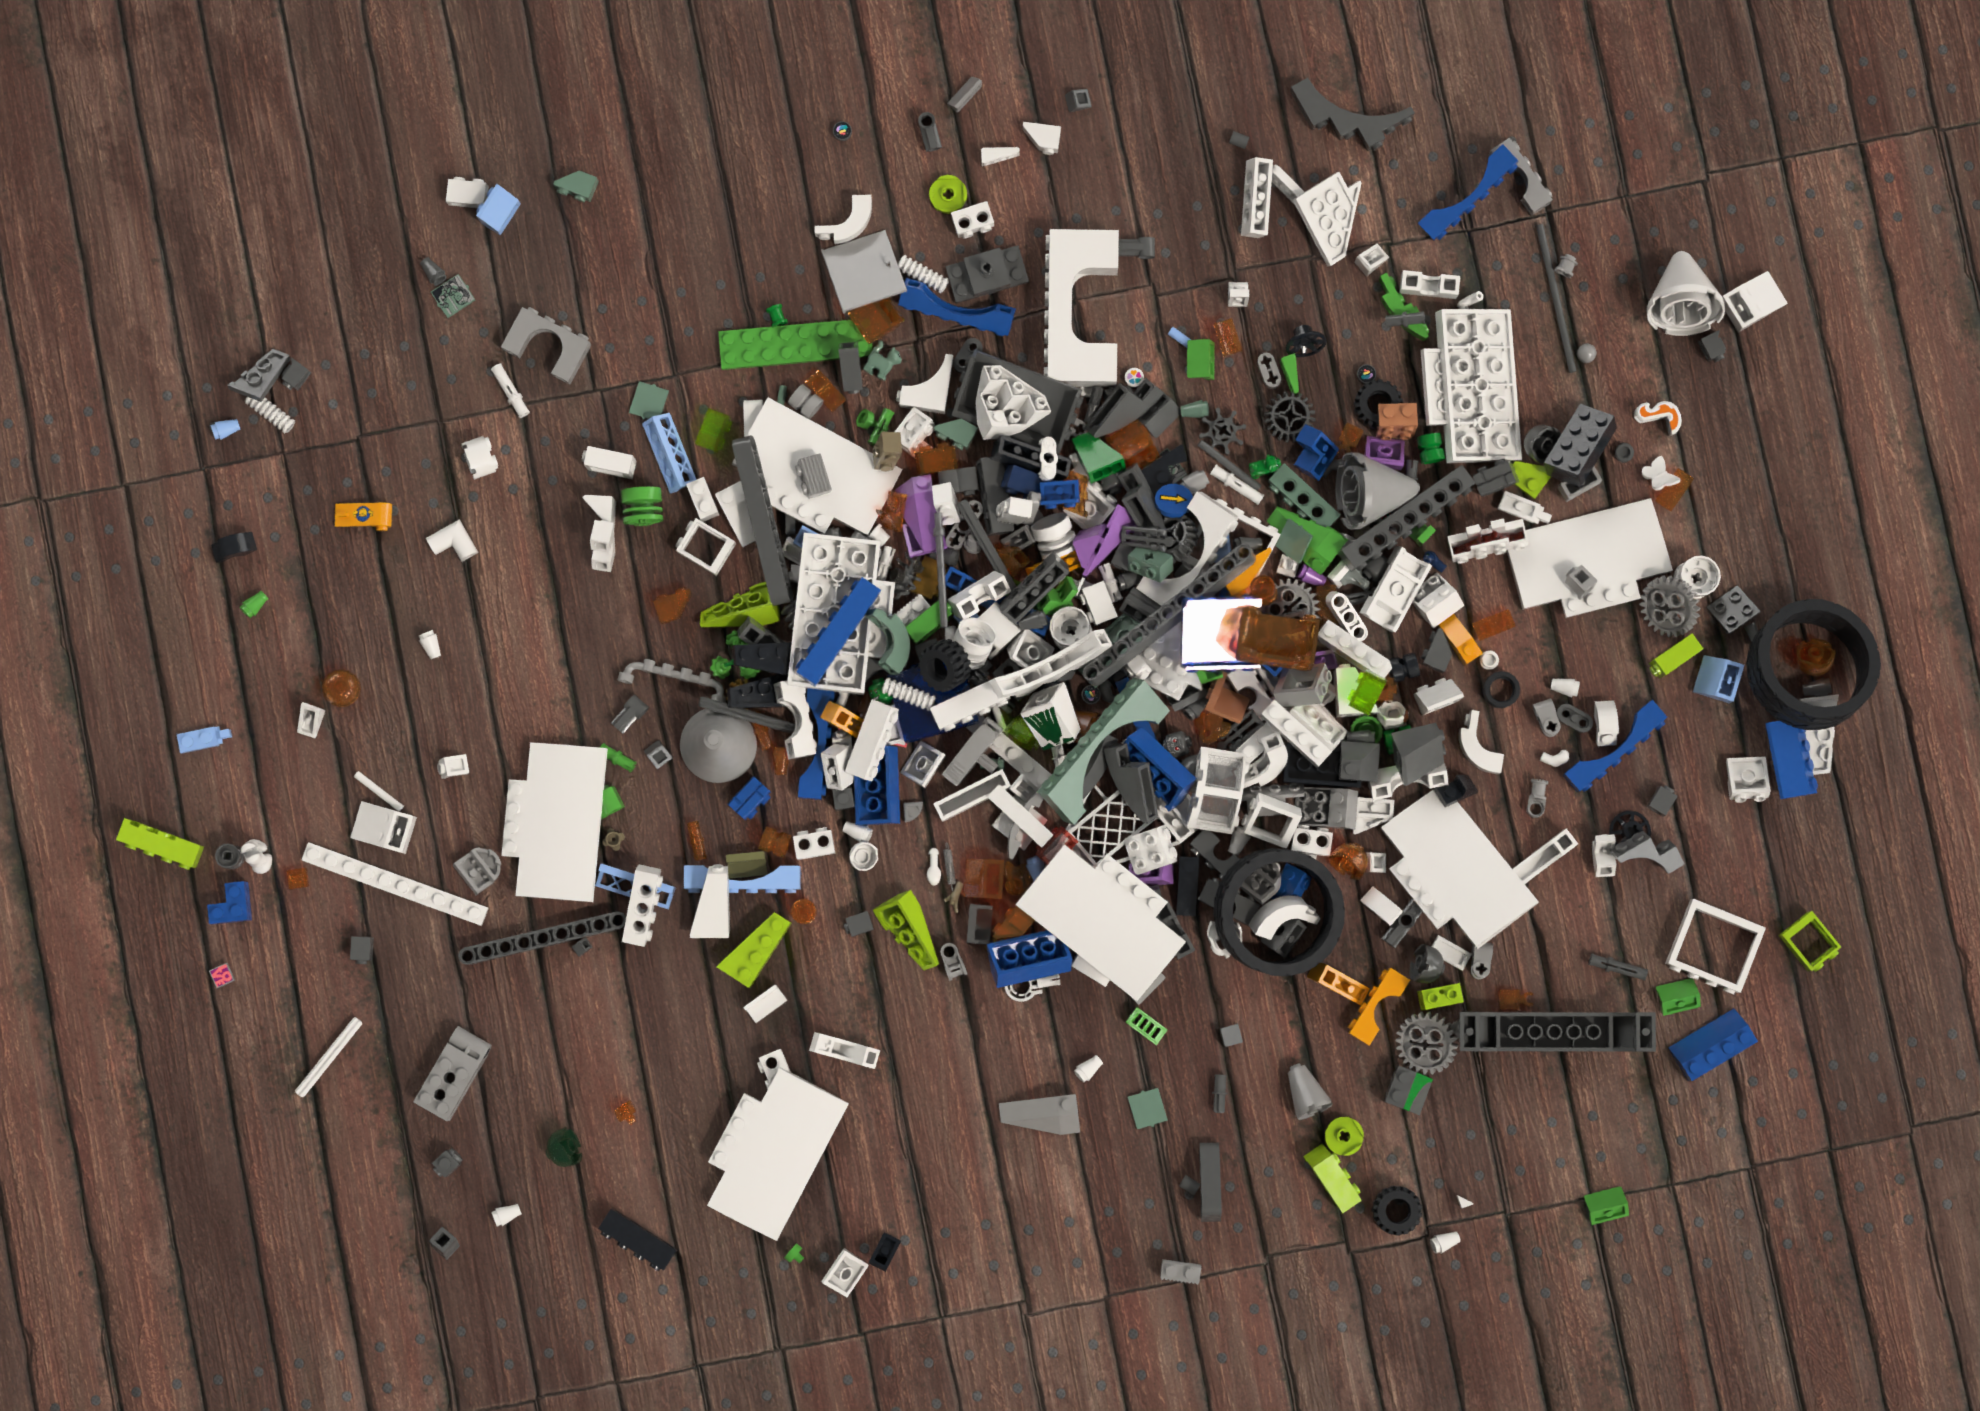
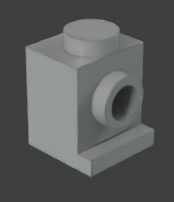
(1580, 581)

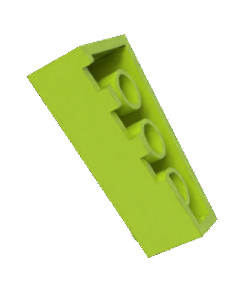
(160, 843)
(754, 952)

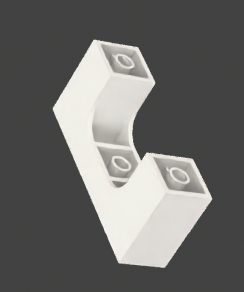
(1070, 258)

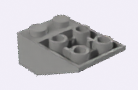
(1328, 807)

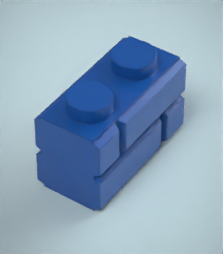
(750, 798)

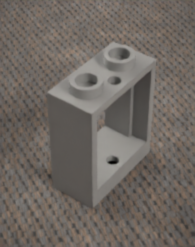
(1289, 696)

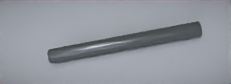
(1229, 465)

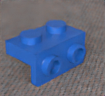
(1059, 493)
(1293, 882)

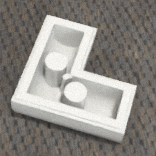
(455, 536)

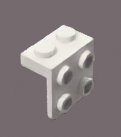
(1150, 849)

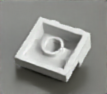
(1098, 507)
(1748, 779)

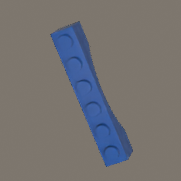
(1439, 220)
(993, 318)
(958, 581)
(1645, 720)
(811, 782)

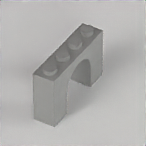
(530, 324)

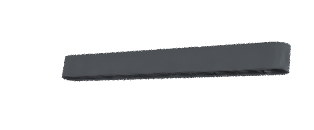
(1159, 616)

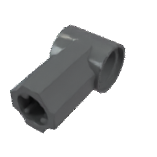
(929, 133)
(1142, 247)
(632, 711)

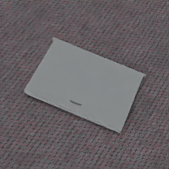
(862, 271)

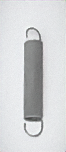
(949, 866)

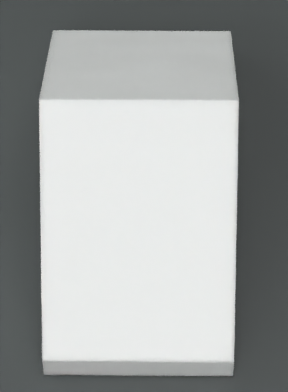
(1371, 259)
(310, 720)
(1023, 788)

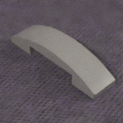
(1014, 844)

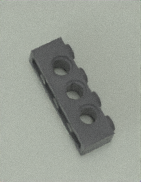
(1034, 587)

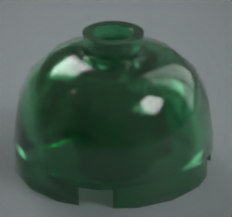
(563, 1148)

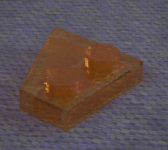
(1083, 483)

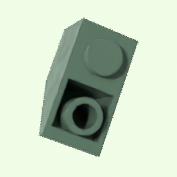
(577, 184)
(958, 432)

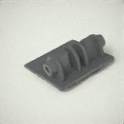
(1733, 610)

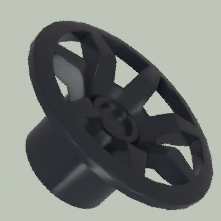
(1304, 339)
(1629, 828)

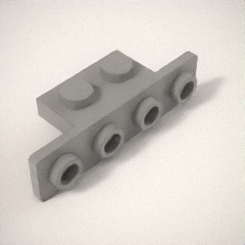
(1275, 791)

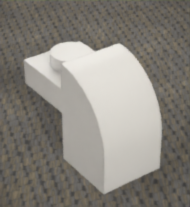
(1607, 723)
(1603, 860)

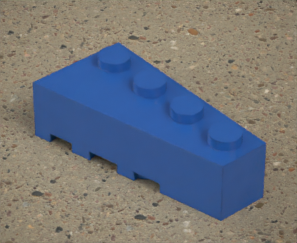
(1168, 775)

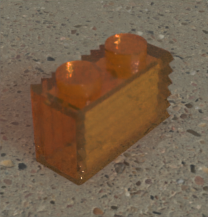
(935, 459)

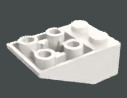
(1753, 301)
(383, 827)

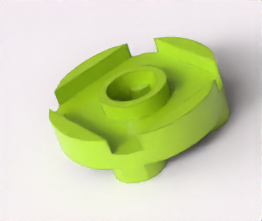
(951, 183)
(1346, 1125)

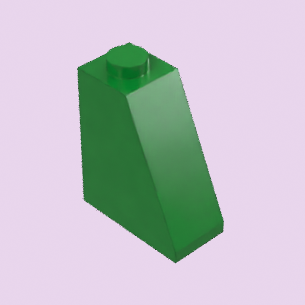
(1097, 457)

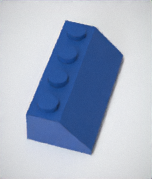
(1791, 760)
(878, 799)
(1028, 958)
(1712, 1044)

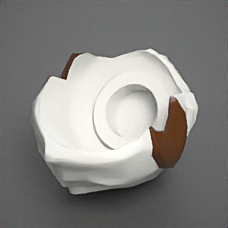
(1392, 714)

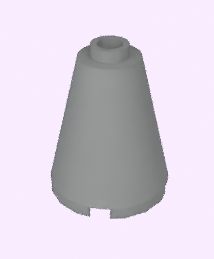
(1306, 1092)

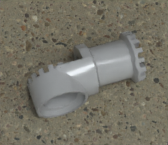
(1537, 796)

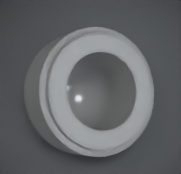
(1586, 353)

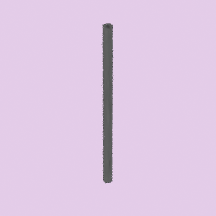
(1556, 298)

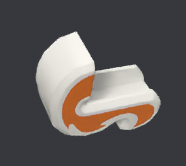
(1661, 410)

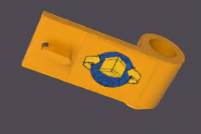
(364, 514)

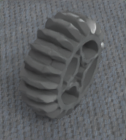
(1298, 417)
(1185, 533)

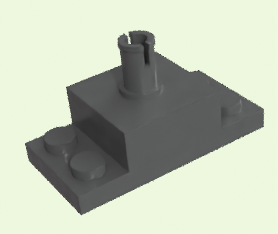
(987, 273)

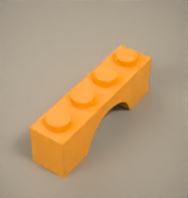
(1391, 984)

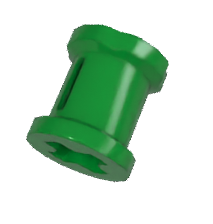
(776, 315)

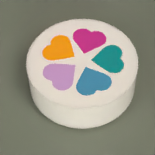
(1134, 377)

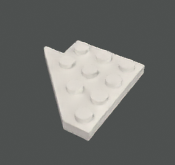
(1329, 215)
(1164, 661)

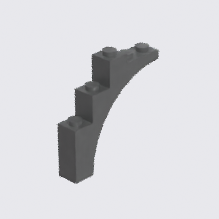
(1370, 129)

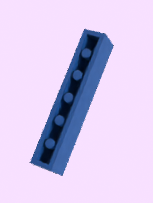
(838, 631)

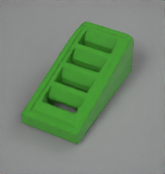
(1289, 369)
(1135, 1013)

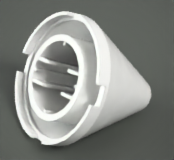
(1684, 299)

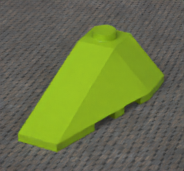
(753, 603)
(906, 921)

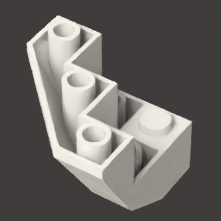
(1006, 403)

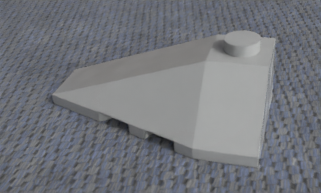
(1046, 1114)

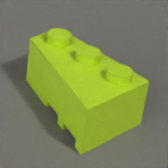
(1333, 1177)

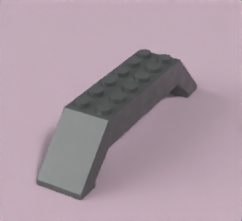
(1558, 1031)

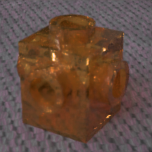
(1391, 688)

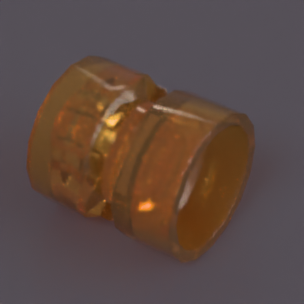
(1264, 588)
(775, 842)
(804, 911)

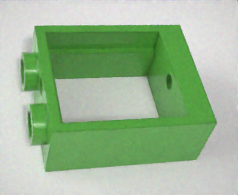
(927, 623)

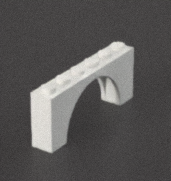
(1216, 526)

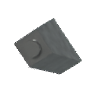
(850, 367)

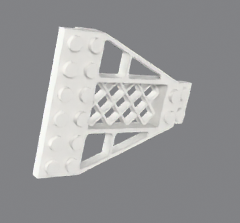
(1174, 820)

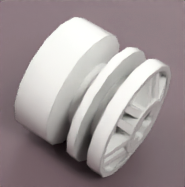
(1054, 534)
(1705, 572)
(1069, 619)
(977, 639)

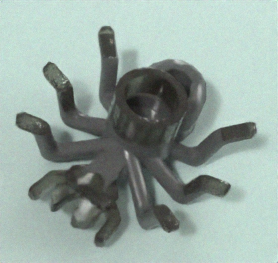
(903, 577)

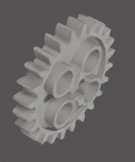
(1299, 591)
(1670, 621)
(1427, 1060)

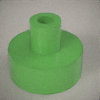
(865, 419)
(794, 1254)

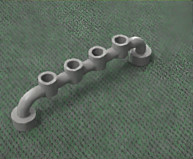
(667, 671)

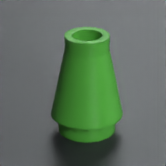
(252, 605)

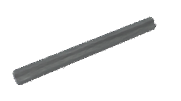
(985, 542)
(747, 715)

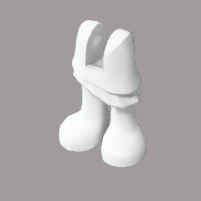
(254, 856)

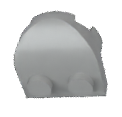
(479, 868)
(1263, 883)

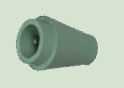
(1195, 409)

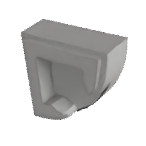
(912, 810)

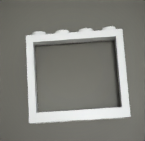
(1253, 522)
(1695, 973)

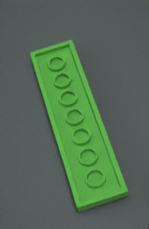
(788, 344)

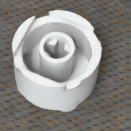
(479, 457)

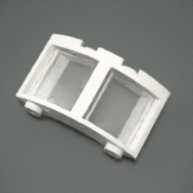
(1218, 790)

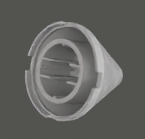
(1370, 490)
(718, 746)

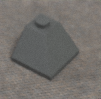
(1359, 761)

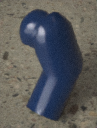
(1431, 558)

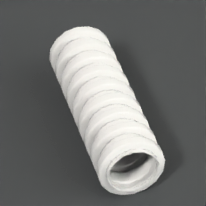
(923, 274)
(272, 414)
(909, 694)

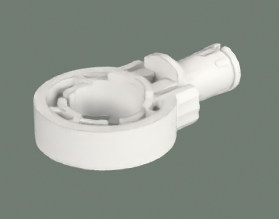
(1041, 982)

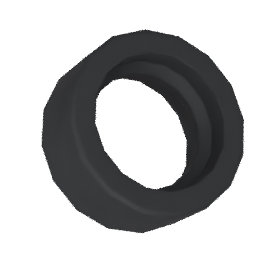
(1501, 675)

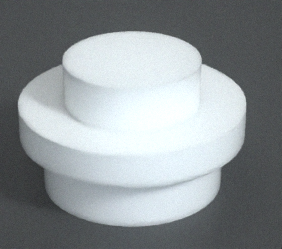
(1489, 660)

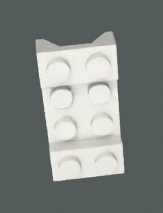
(1396, 589)

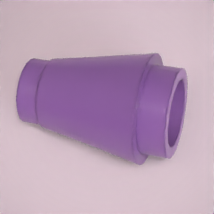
(1310, 576)

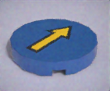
(1173, 500)

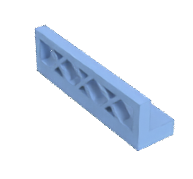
(666, 453)
(630, 877)

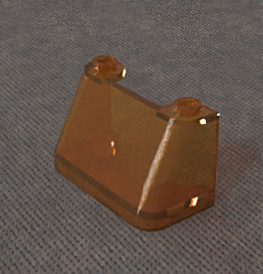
(1277, 640)

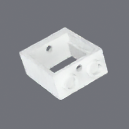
(609, 462)
(721, 557)
(1294, 816)

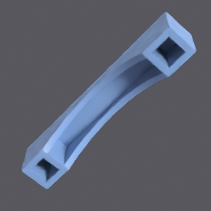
(783, 878)

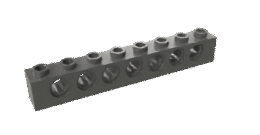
(1459, 478)

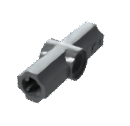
(1397, 929)

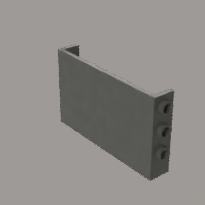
(1061, 397)

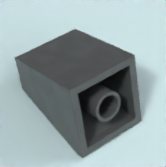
(1418, 751)

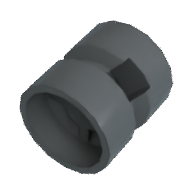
(229, 856)

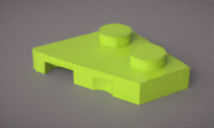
(1531, 478)

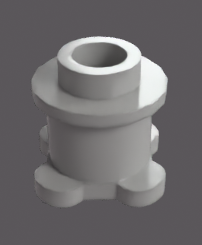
(1566, 265)
(971, 544)

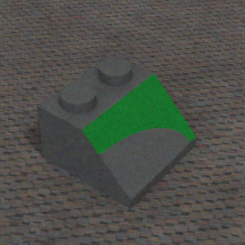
(1408, 1090)

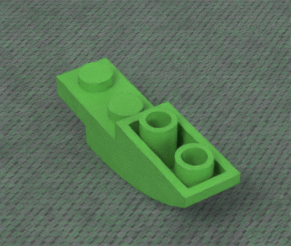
(1394, 305)

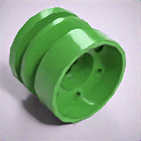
(642, 505)

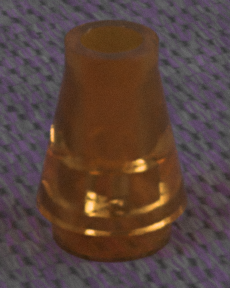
(780, 760)

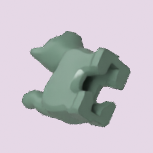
(883, 364)

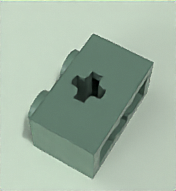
(1150, 564)

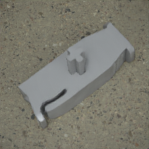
(974, 752)

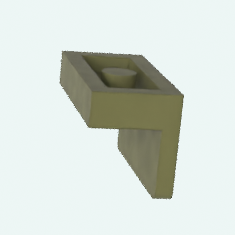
(746, 864)

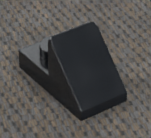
(1455, 791)
(884, 1251)

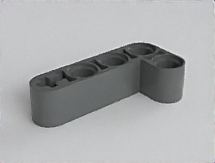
(1210, 1182)

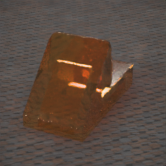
(894, 514)

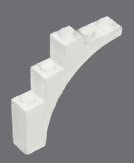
(1052, 668)

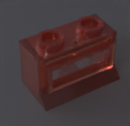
(1060, 837)

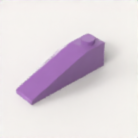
(920, 510)
(1110, 539)

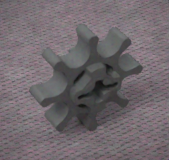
(1215, 425)

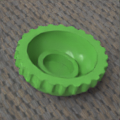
(1368, 722)

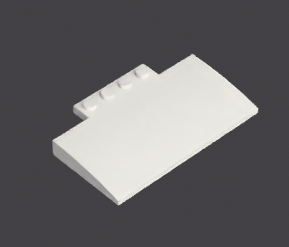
(1473, 385)
(856, 487)
(1611, 544)
(825, 576)
(556, 821)
(1455, 870)
(1104, 918)
(773, 1151)

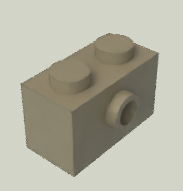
(887, 451)

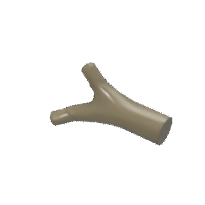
(954, 897)

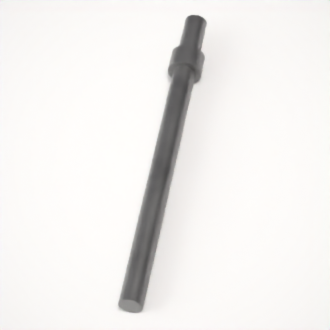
(939, 533)

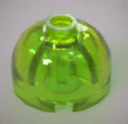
(1021, 733)

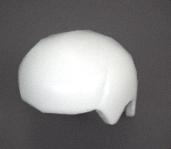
(863, 856)

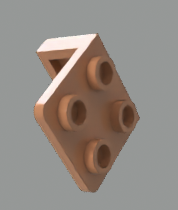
(1397, 421)
(1226, 702)

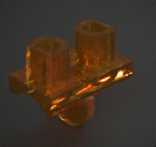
(1227, 337)

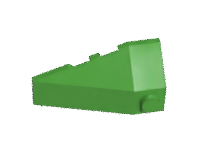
(1324, 543)

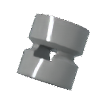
(806, 402)

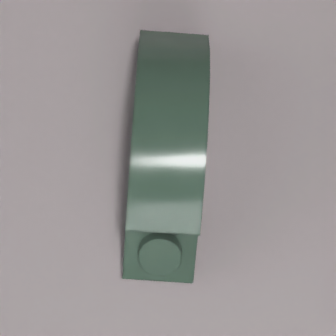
(896, 640)

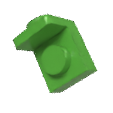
(1422, 534)

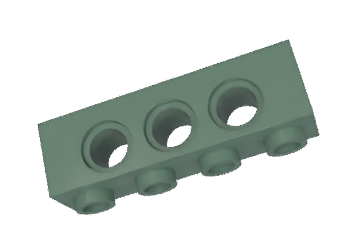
(1286, 475)

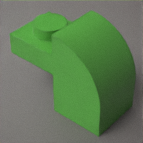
(1058, 597)

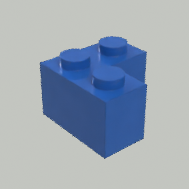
(1317, 452)
(236, 907)

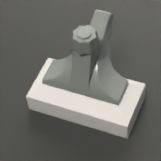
(1342, 576)

